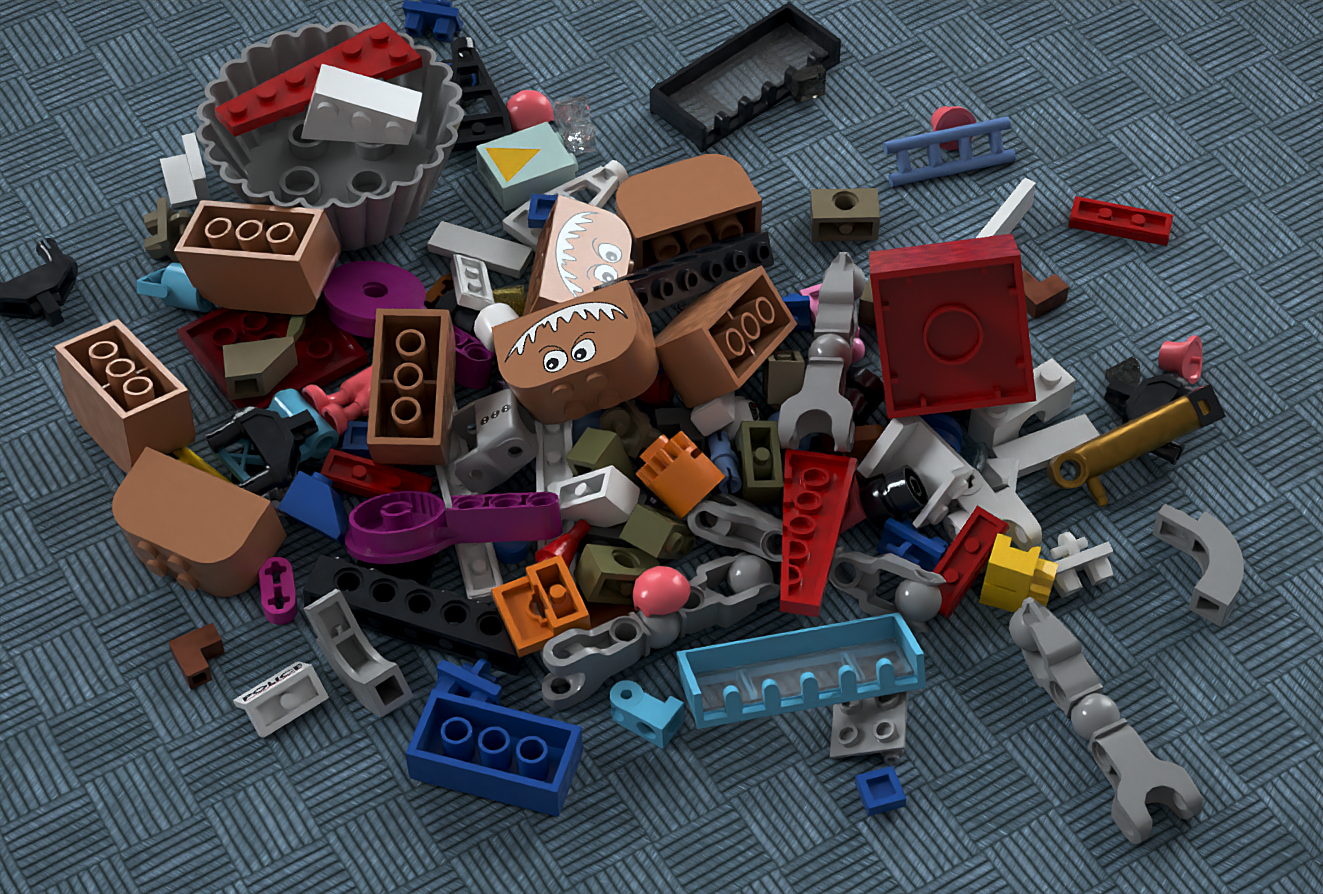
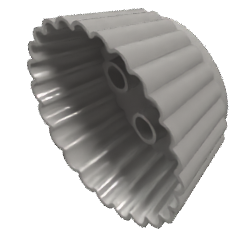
(360, 185)

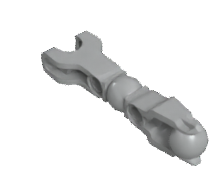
(822, 401)
(750, 529)
(620, 642)
(1118, 750)

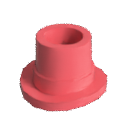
(951, 117)
(1182, 358)

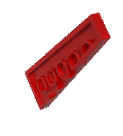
(371, 53)
(813, 515)

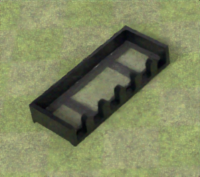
(743, 76)

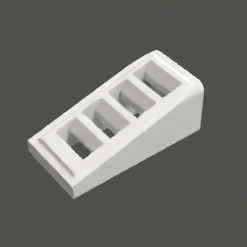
(714, 414)

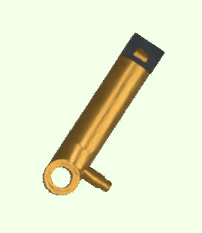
(1135, 439)

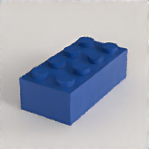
(495, 752)

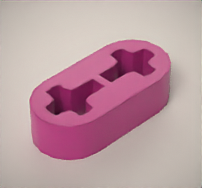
(271, 591)

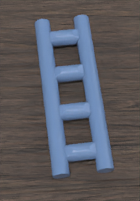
(932, 141)

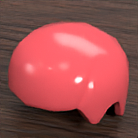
(529, 109)
(660, 591)

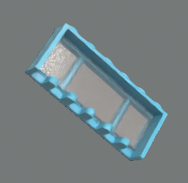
(801, 670)

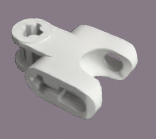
(1003, 504)

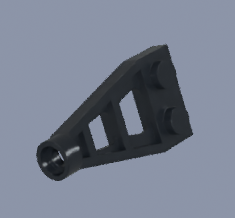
(479, 127)

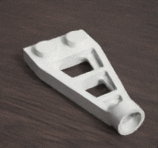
(600, 181)

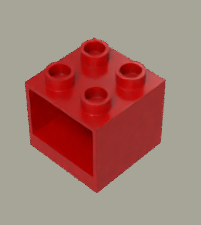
(952, 326)

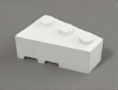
(360, 109)

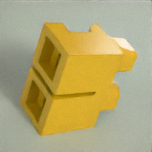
(1016, 576)

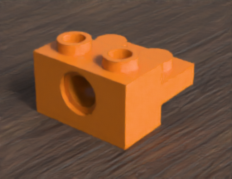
(555, 597)

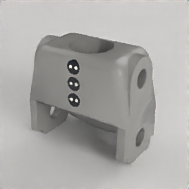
(502, 440)

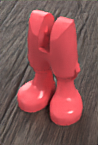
(332, 407)

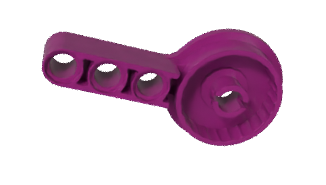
(362, 286)
(416, 525)

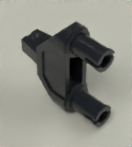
(40, 289)
(1148, 395)
(274, 440)

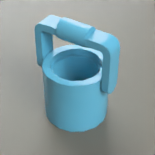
(173, 288)

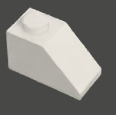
(598, 497)

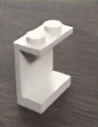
(938, 465)

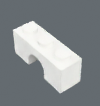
(1002, 423)

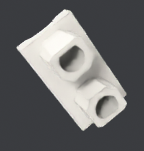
(1092, 560)

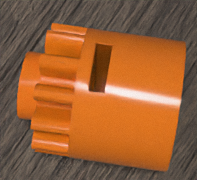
(678, 473)

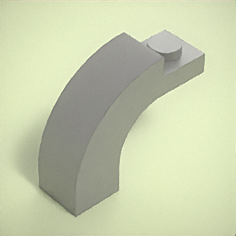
(1215, 553)
(366, 674)

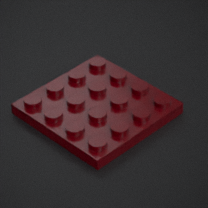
(321, 350)

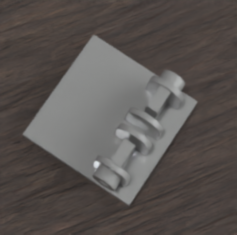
(870, 727)

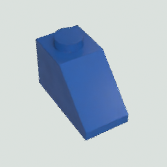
(316, 506)

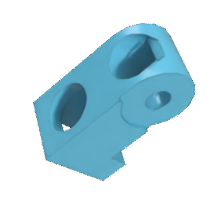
(645, 713)

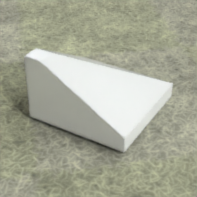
(1001, 473)

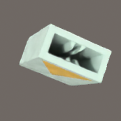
(525, 164)

